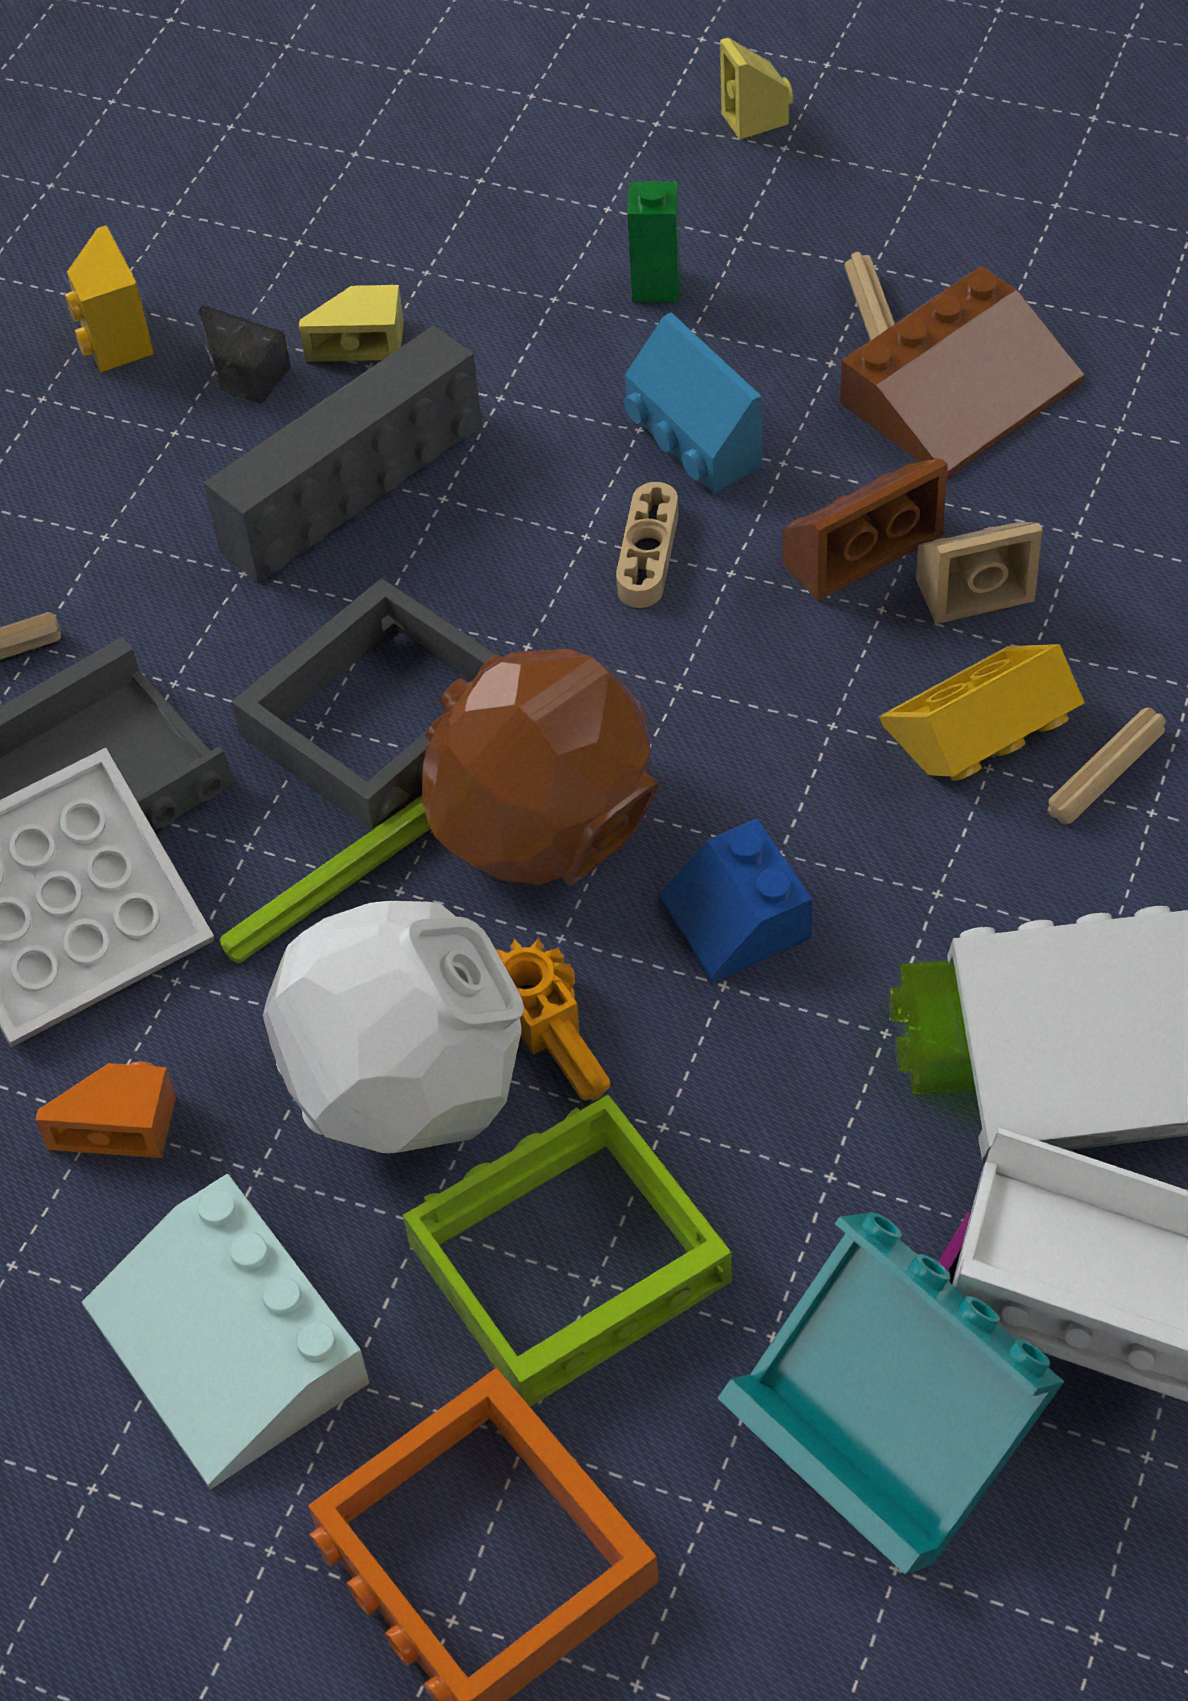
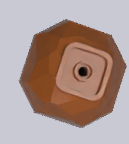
(538, 767)

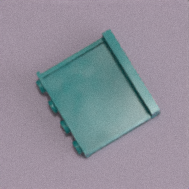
(893, 1393)

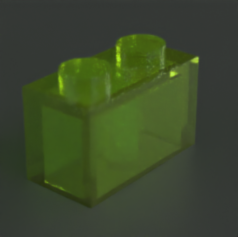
(933, 1028)

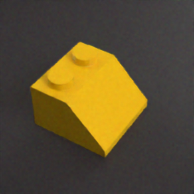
(107, 305)

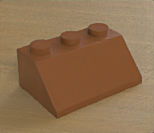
(867, 528)

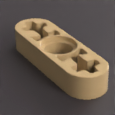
(655, 560)

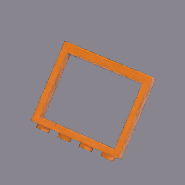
(492, 1399)

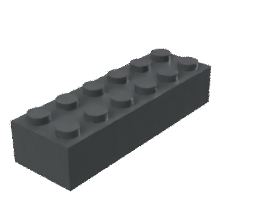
(344, 453)

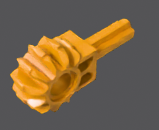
(552, 1015)

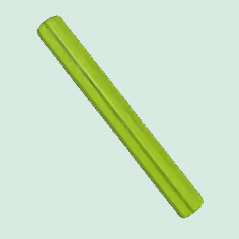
(325, 882)

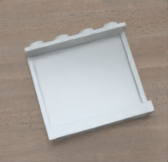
(1078, 1028)
(1082, 1261)

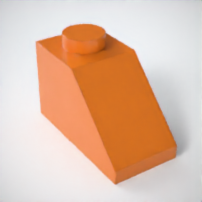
(112, 1112)

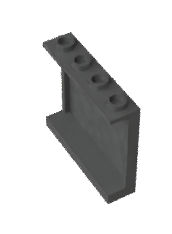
(113, 707)

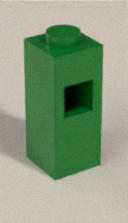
(654, 241)

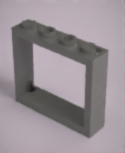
(316, 663)

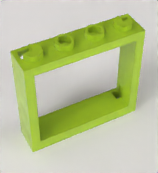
(614, 1323)

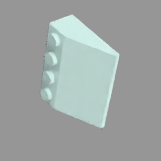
(224, 1332)

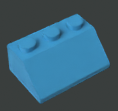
(695, 406)

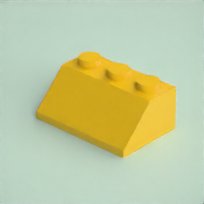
(985, 710)

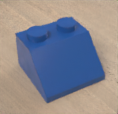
(738, 902)

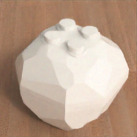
(395, 1026)

